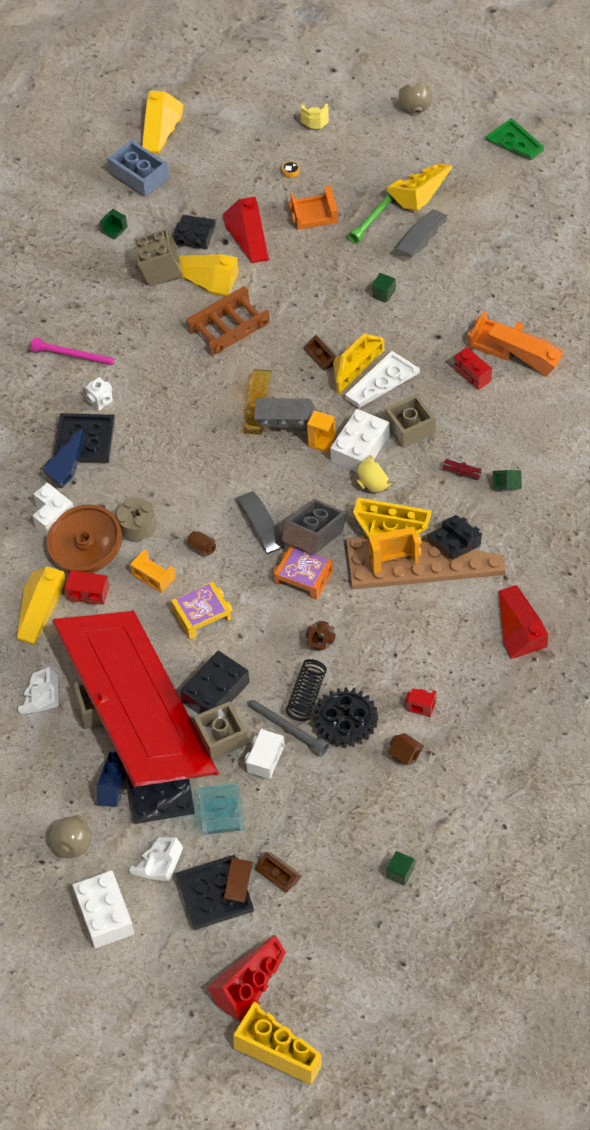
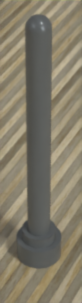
(318, 745)

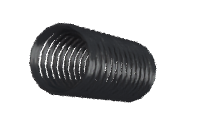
(300, 707)

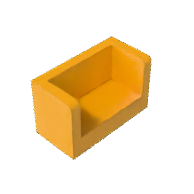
(321, 431)
(151, 573)

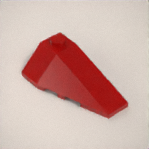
(246, 227)

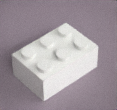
(359, 438)
(103, 909)

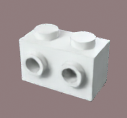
(264, 754)

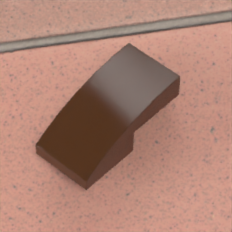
(238, 880)

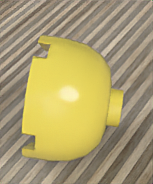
(372, 476)

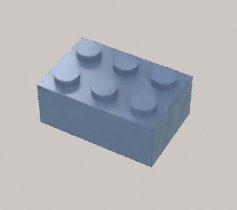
(138, 167)

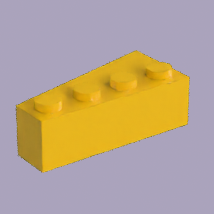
(275, 1045)

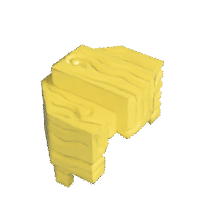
(314, 117)

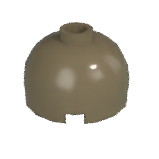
(415, 98)

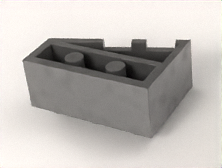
(284, 412)

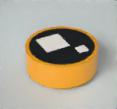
(290, 169)

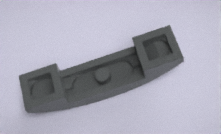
(261, 521)

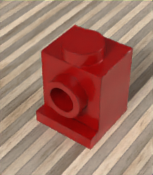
(421, 701)

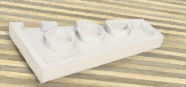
(382, 378)

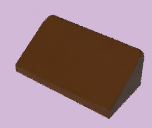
(320, 352)
(278, 871)

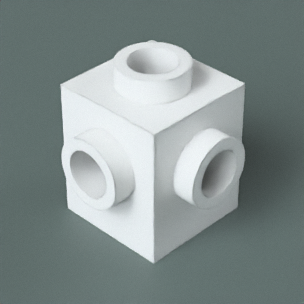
(99, 393)

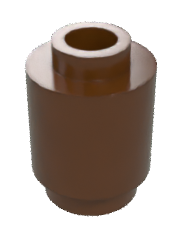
(201, 543)

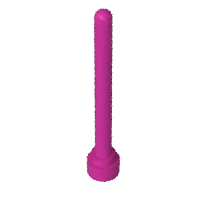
(38, 345)

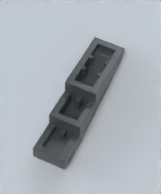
(421, 233)

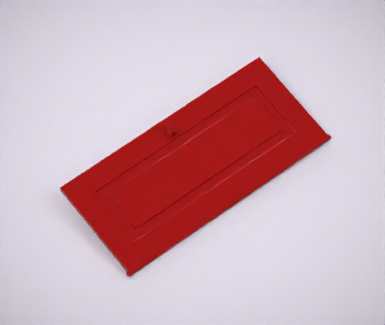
(134, 698)

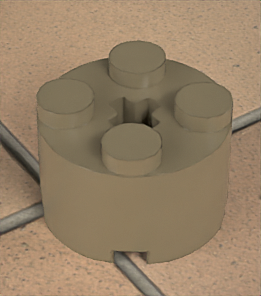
(136, 519)

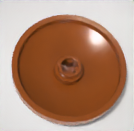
(84, 539)

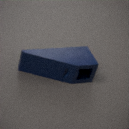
(64, 464)
(111, 781)

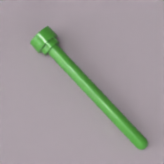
(356, 234)

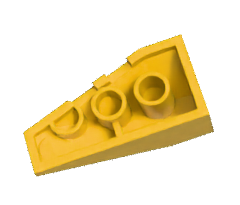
(161, 116)
(212, 272)

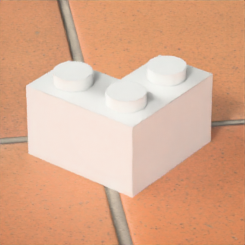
(51, 506)

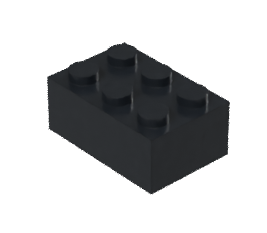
(214, 684)

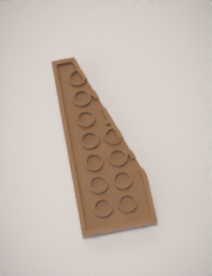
(432, 566)

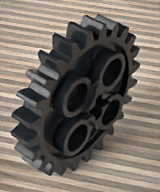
(345, 717)

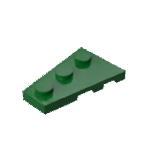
(515, 139)

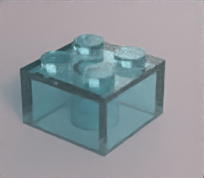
(221, 808)

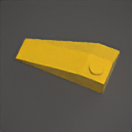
(419, 187)
(38, 602)

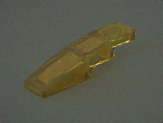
(258, 388)

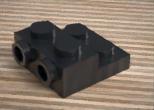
(194, 231)
(455, 537)

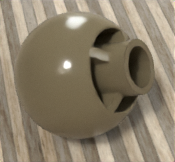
(71, 836)

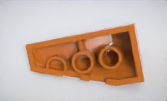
(532, 349)

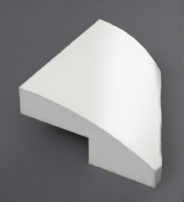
(42, 692)
(159, 860)

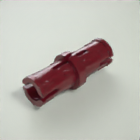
(462, 469)

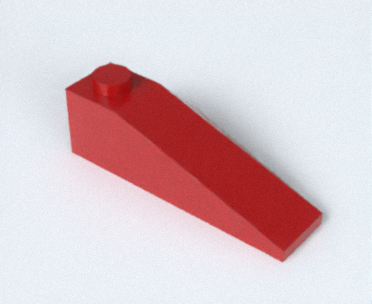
(520, 624)
(247, 979)

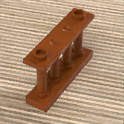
(226, 307)

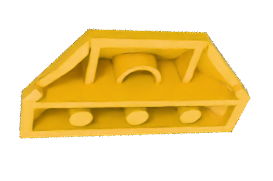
(356, 359)
(383, 517)

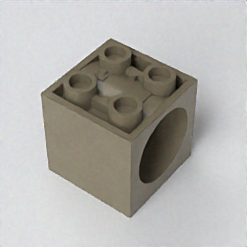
(158, 257)

